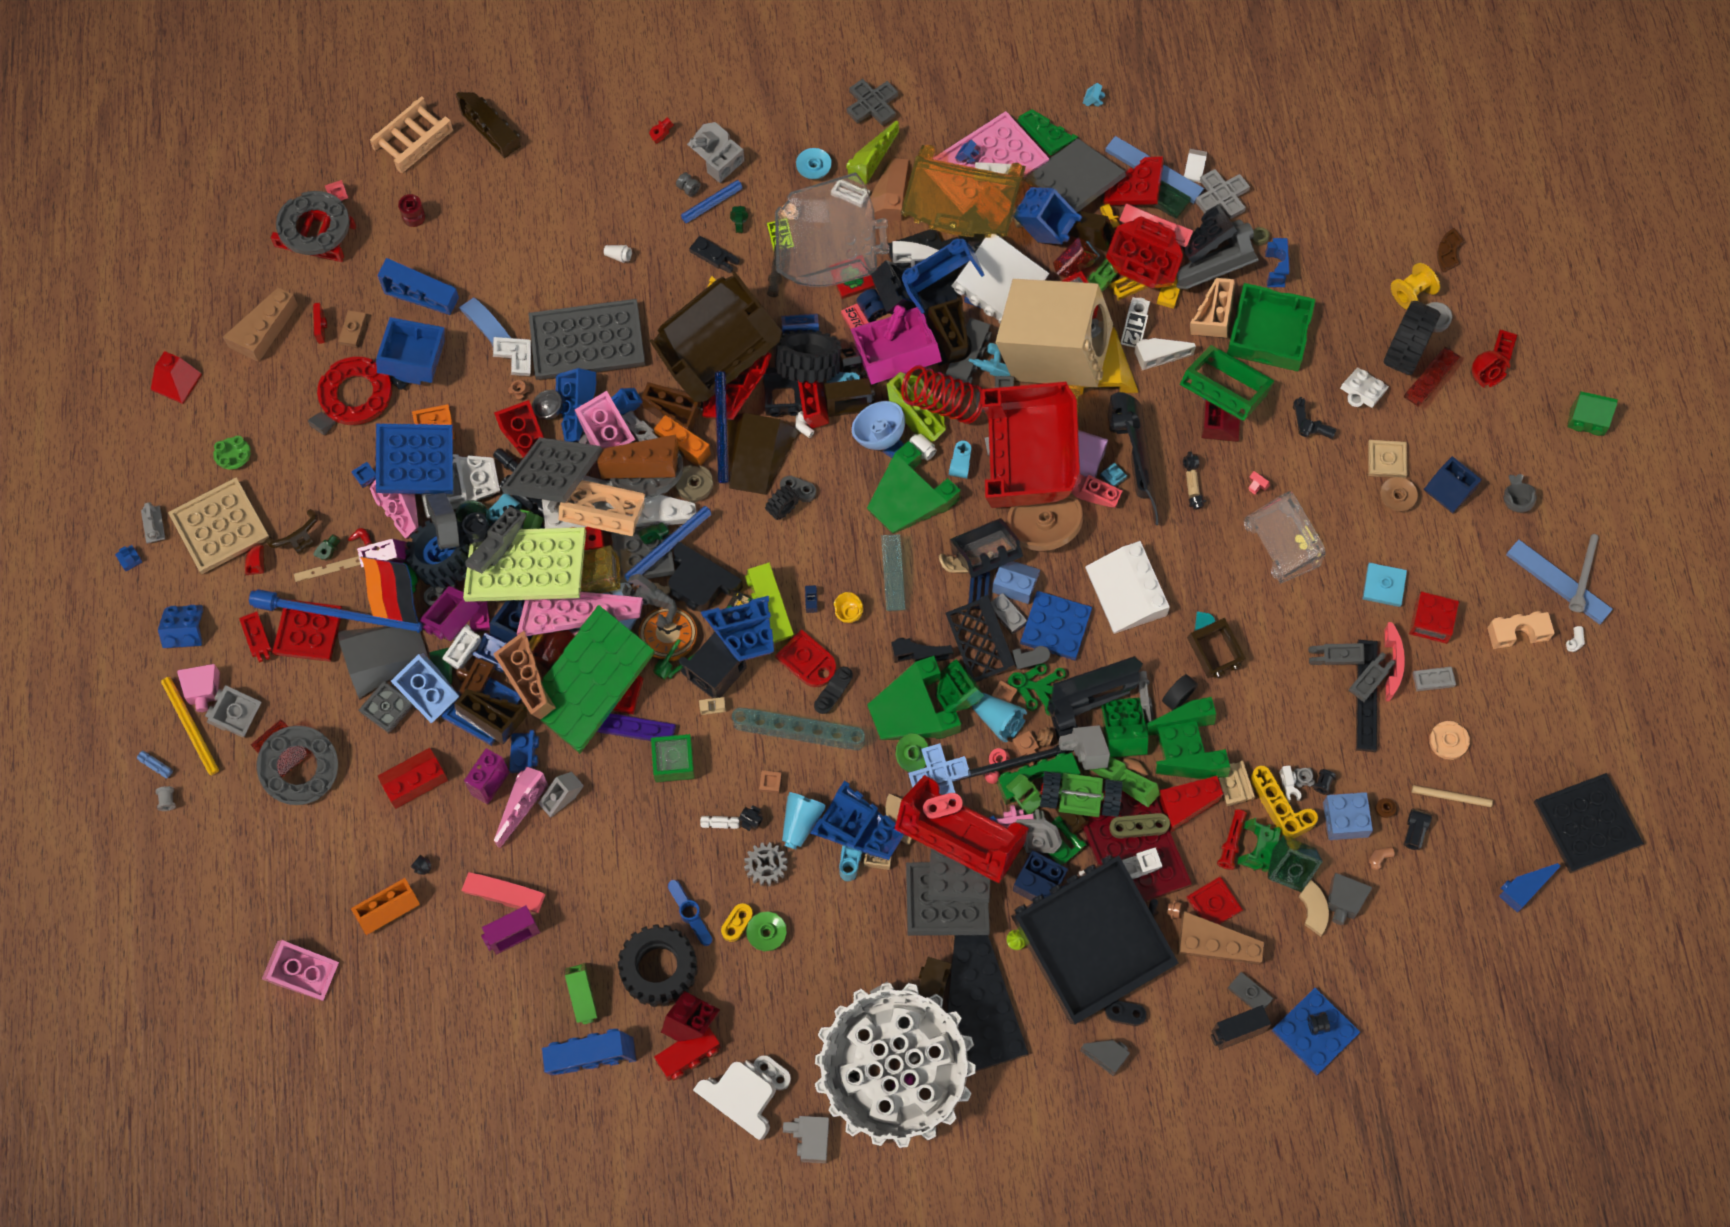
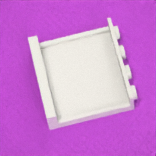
(1000, 265)

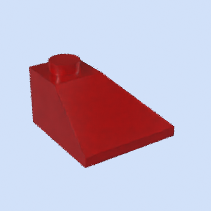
(174, 377)

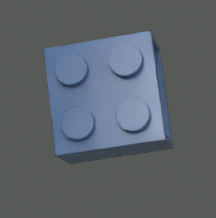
(1347, 816)

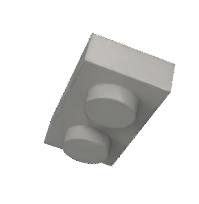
(1008, 614)

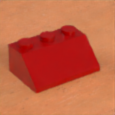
(412, 778)

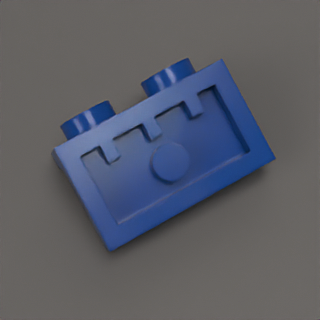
(523, 751)

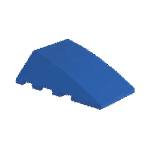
(858, 825)

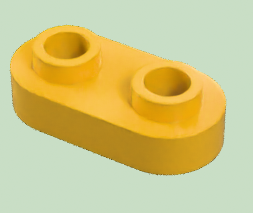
(736, 923)

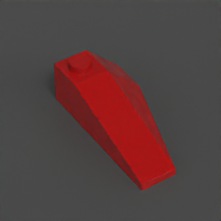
(519, 426)

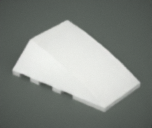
(472, 480)

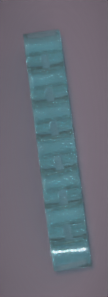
(805, 735)

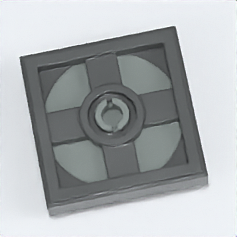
(386, 707)

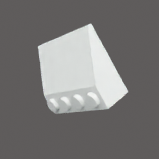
(1127, 588)

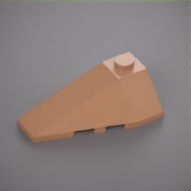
(890, 191)

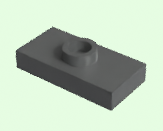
(1249, 992)

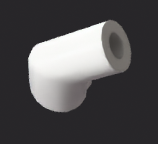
(801, 425)
(1578, 640)

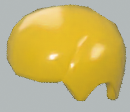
(848, 607)

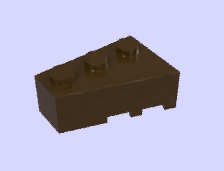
(490, 715)
(933, 978)

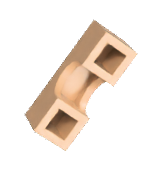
(1536, 626)

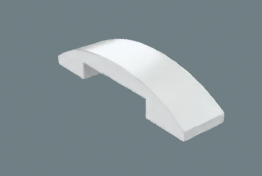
(1141, 864)

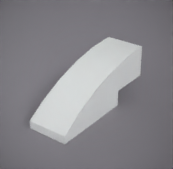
(910, 252)

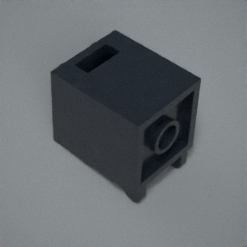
(713, 667)

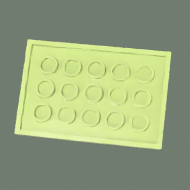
(533, 567)

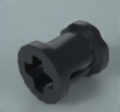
(1324, 781)

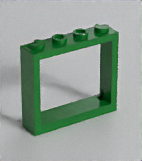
(1219, 394)

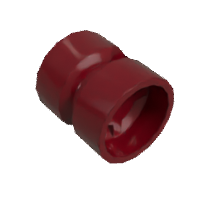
(411, 210)

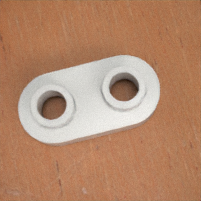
(774, 1071)

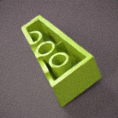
(764, 584)

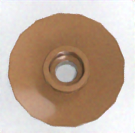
(1402, 488)

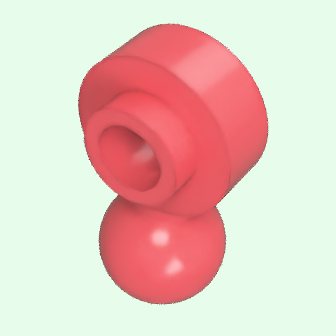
(994, 757)

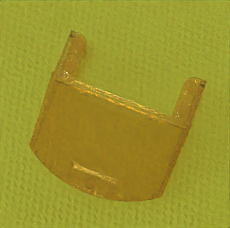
(962, 197)

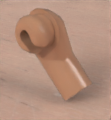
(1136, 766)
(1378, 856)

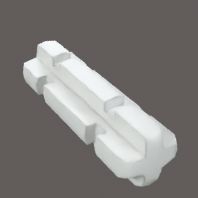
(719, 822)

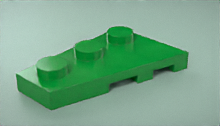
(1045, 133)

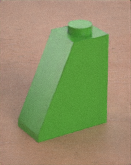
(581, 993)

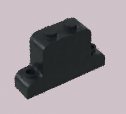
(699, 579)

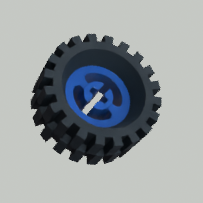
(425, 550)

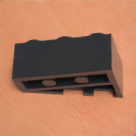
(891, 287)

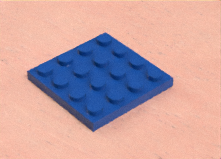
(414, 458)

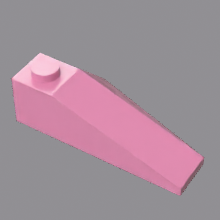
(400, 508)
(526, 791)

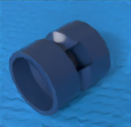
(871, 304)

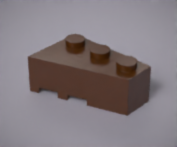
(672, 403)

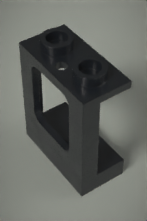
(773, 381)

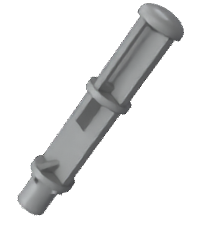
(1146, 702)

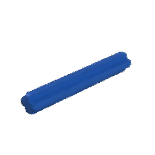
(711, 201)

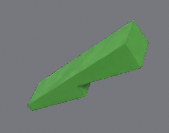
(1132, 783)

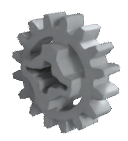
(759, 874)

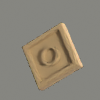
(1387, 458)

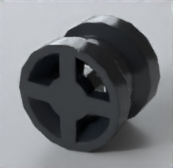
(1318, 1023)

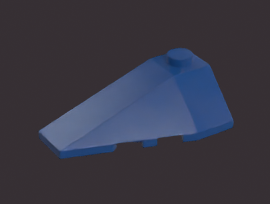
(575, 388)

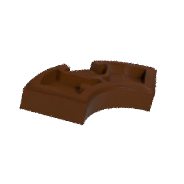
(1447, 250)

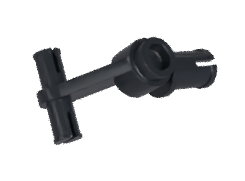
(1307, 427)

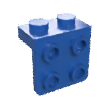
(180, 626)

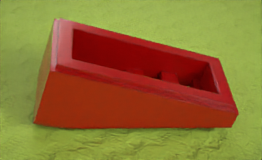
(1505, 347)

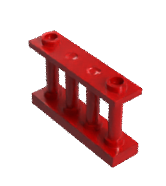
(336, 253)

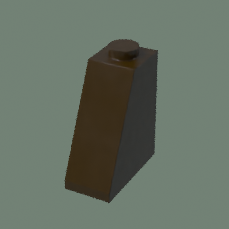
(1094, 229)

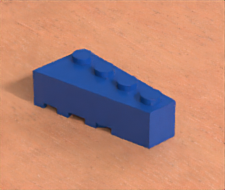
(416, 287)
(588, 1052)

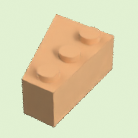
(1215, 312)

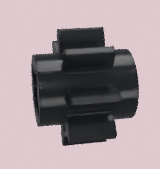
(751, 818)

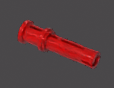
(1230, 847)

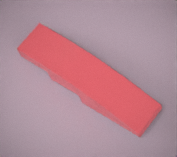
(503, 892)

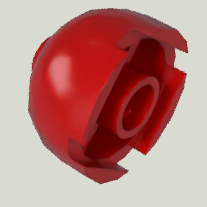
(1489, 368)

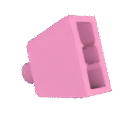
(199, 685)

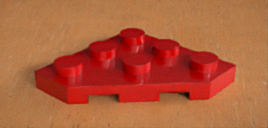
(1139, 186)

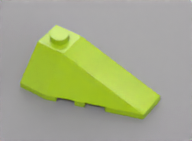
(870, 156)

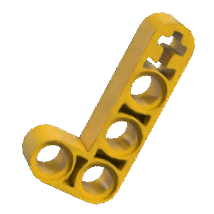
(1279, 801)

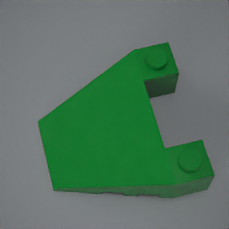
(905, 496)
(907, 708)

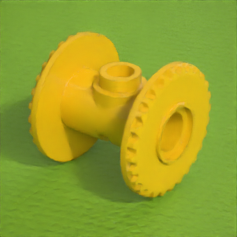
(1421, 279)

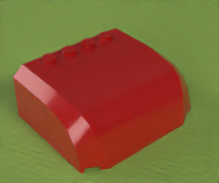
(1031, 444)

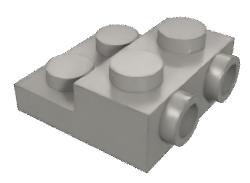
(232, 711)

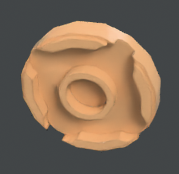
(1449, 740)

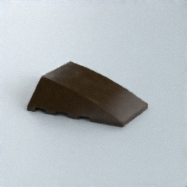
(757, 451)

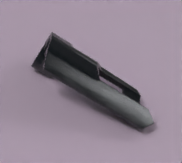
(1076, 693)

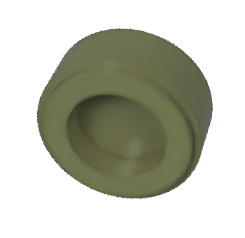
(1260, 237)

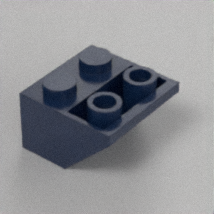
(1452, 484)
(1038, 876)

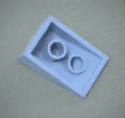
(425, 687)

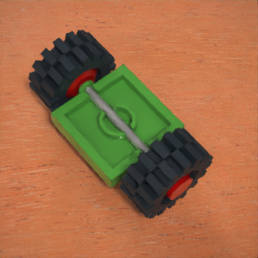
(1081, 794)

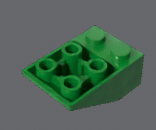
(1124, 727)

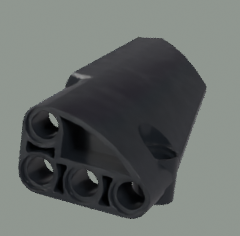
(1125, 417)

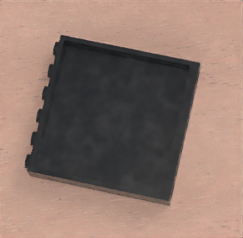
(1094, 938)

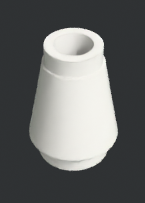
(618, 252)

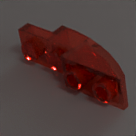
(1432, 377)

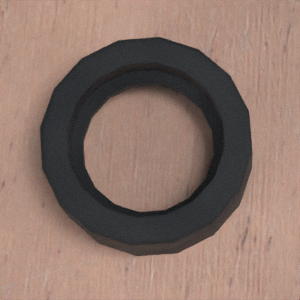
(1179, 692)

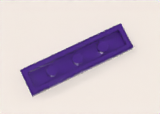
(636, 727)

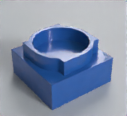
(410, 350)

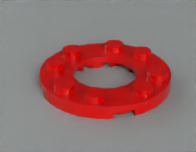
(347, 368)

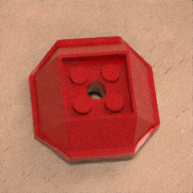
(1145, 253)

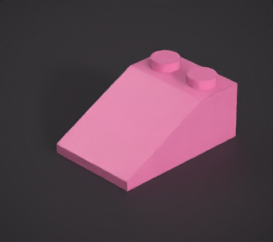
(603, 422)
(300, 970)

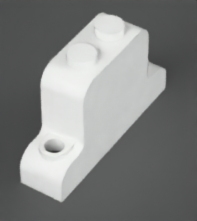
(741, 1096)

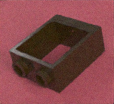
(848, 396)
(1222, 626)

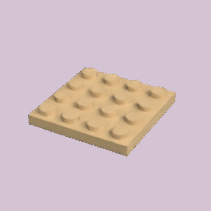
(218, 525)

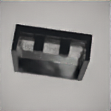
(986, 547)

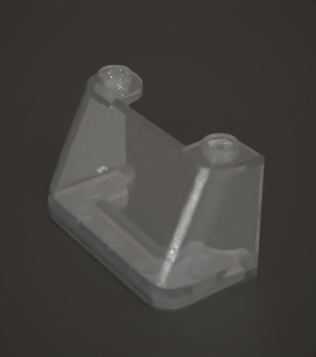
(1287, 537)

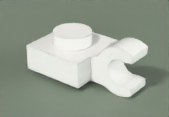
(1288, 779)

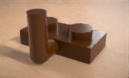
(477, 676)

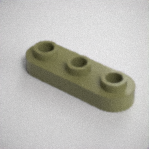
(1147, 821)

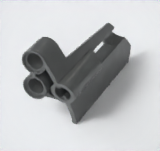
(1224, 260)

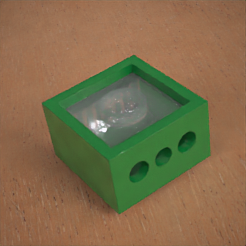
(672, 758)

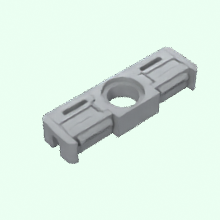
(636, 425)

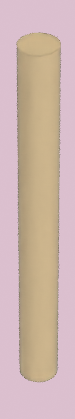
(1452, 796)

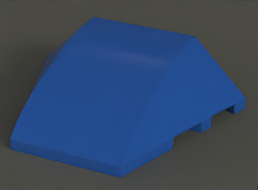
(744, 628)

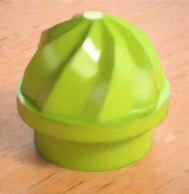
(1015, 940)

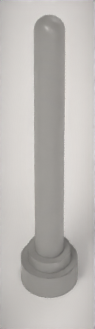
(1578, 601)

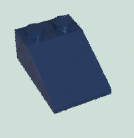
(507, 620)

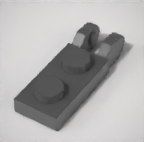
(1338, 654)
(1370, 678)

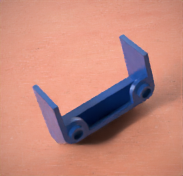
(938, 266)

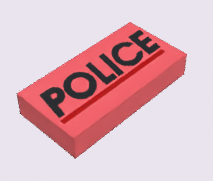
(853, 316)

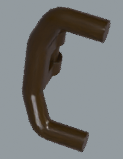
(296, 535)

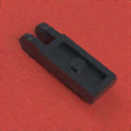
(713, 254)

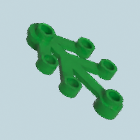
(1040, 687)

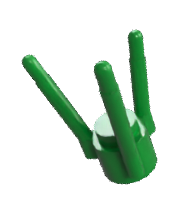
(663, 667)

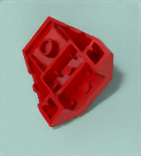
(738, 389)

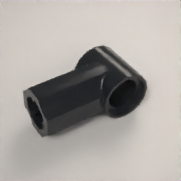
(1418, 824)

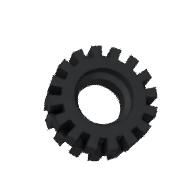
(782, 502)

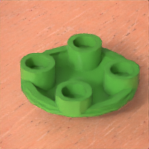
(231, 452)

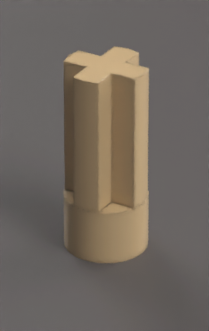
(1192, 483)

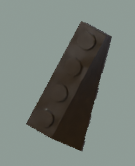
(488, 123)

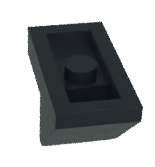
(850, 358)

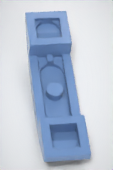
(483, 320)

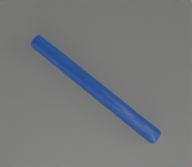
(669, 542)

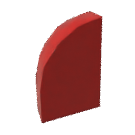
(255, 561)

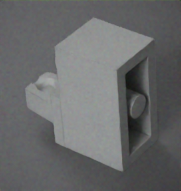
(1088, 746)
(814, 1137)

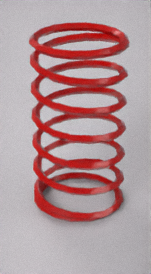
(929, 407)

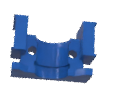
(1278, 249)

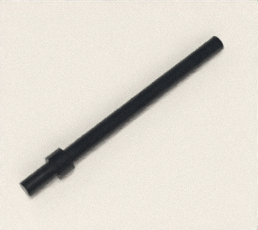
(1016, 761)

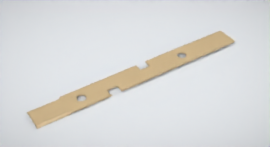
(330, 568)

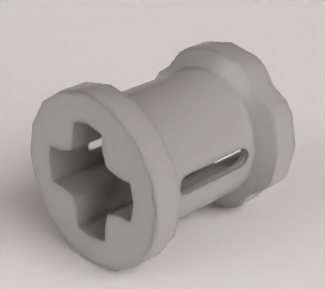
(165, 798)

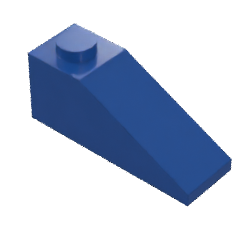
(1524, 887)

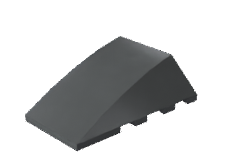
(378, 654)

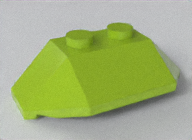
(919, 421)

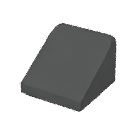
(321, 423)

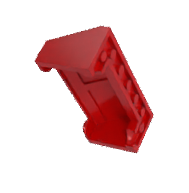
(960, 835)

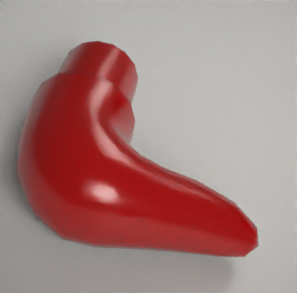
(360, 532)

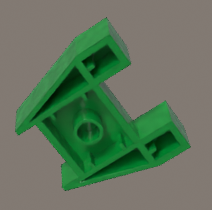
(1182, 742)

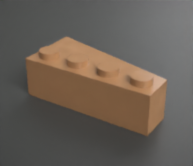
(262, 325)
(1213, 941)

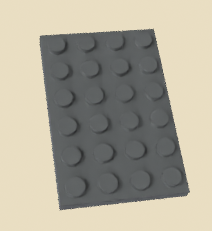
(586, 338)

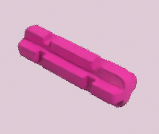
(894, 322)

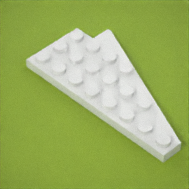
(656, 510)

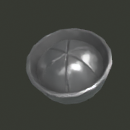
(547, 404)

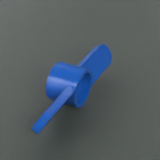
(695, 921)

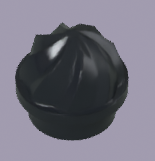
(421, 865)

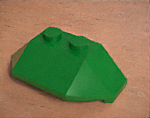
(957, 688)

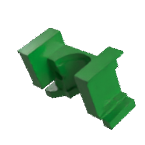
(1266, 842)

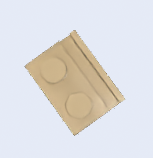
(1237, 786)

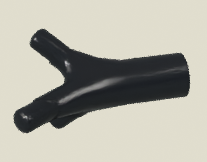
(1153, 906)

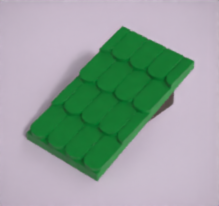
(592, 677)

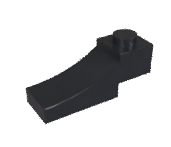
(906, 650)

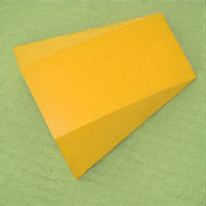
(1116, 368)

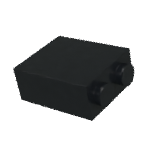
(1240, 1027)

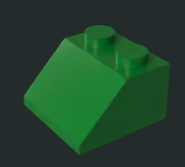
(1592, 413)

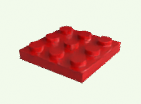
(306, 634)

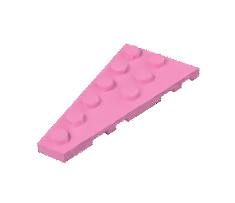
(554, 615)

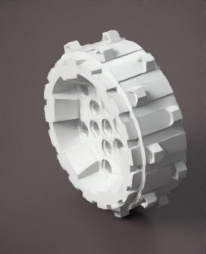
(860, 1101)

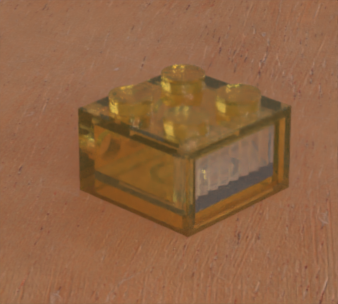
(600, 571)

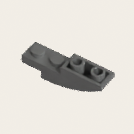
(498, 541)

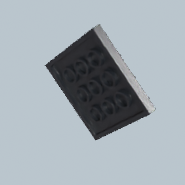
(1588, 823)

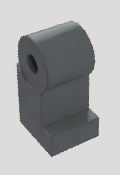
(1038, 655)

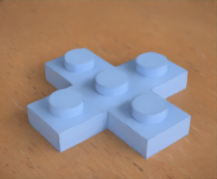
(939, 770)

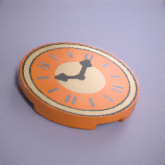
(664, 638)

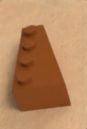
(641, 459)

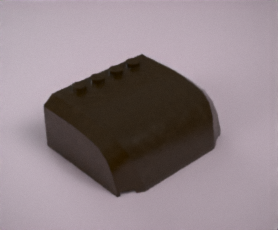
(713, 333)

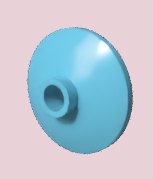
(813, 157)

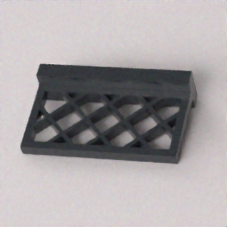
(996, 634)

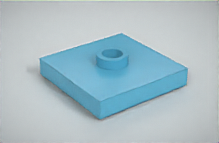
(1384, 584)

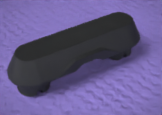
(833, 690)

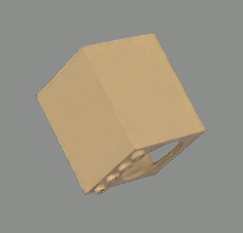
(1049, 332)

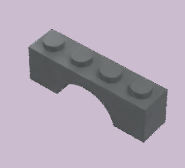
(977, 335)

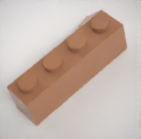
(522, 672)

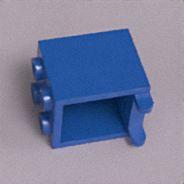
(1046, 215)

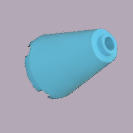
(1000, 716)
(800, 819)

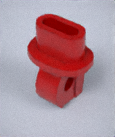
(663, 129)

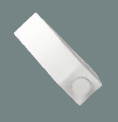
(1161, 351)

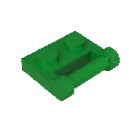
(1064, 853)

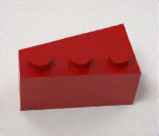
(1189, 800)

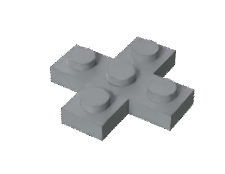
(1222, 193)

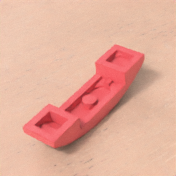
(1393, 640)

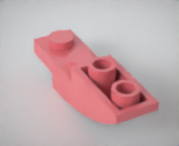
(1182, 233)
(1096, 491)

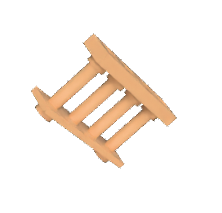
(415, 149)

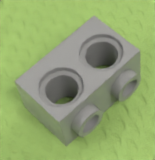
(725, 161)

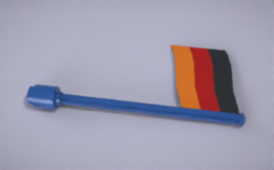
(387, 591)

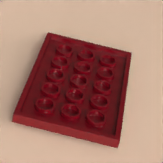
(1163, 881)

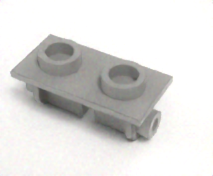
(152, 523)

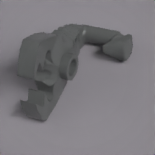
(652, 596)

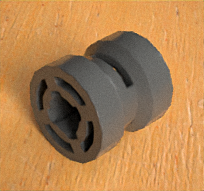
(689, 185)

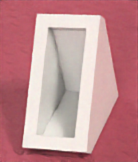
(1195, 165)

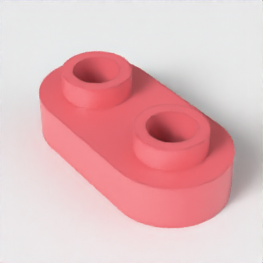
(942, 805)

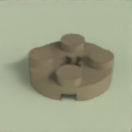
(698, 492)

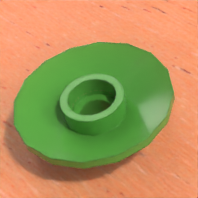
(914, 744)
(762, 922)

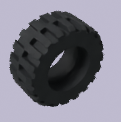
(1411, 337)
(650, 940)

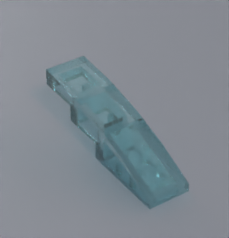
(893, 572)

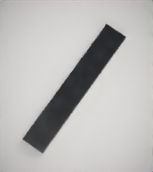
(1367, 711)

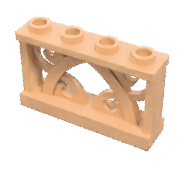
(609, 520)

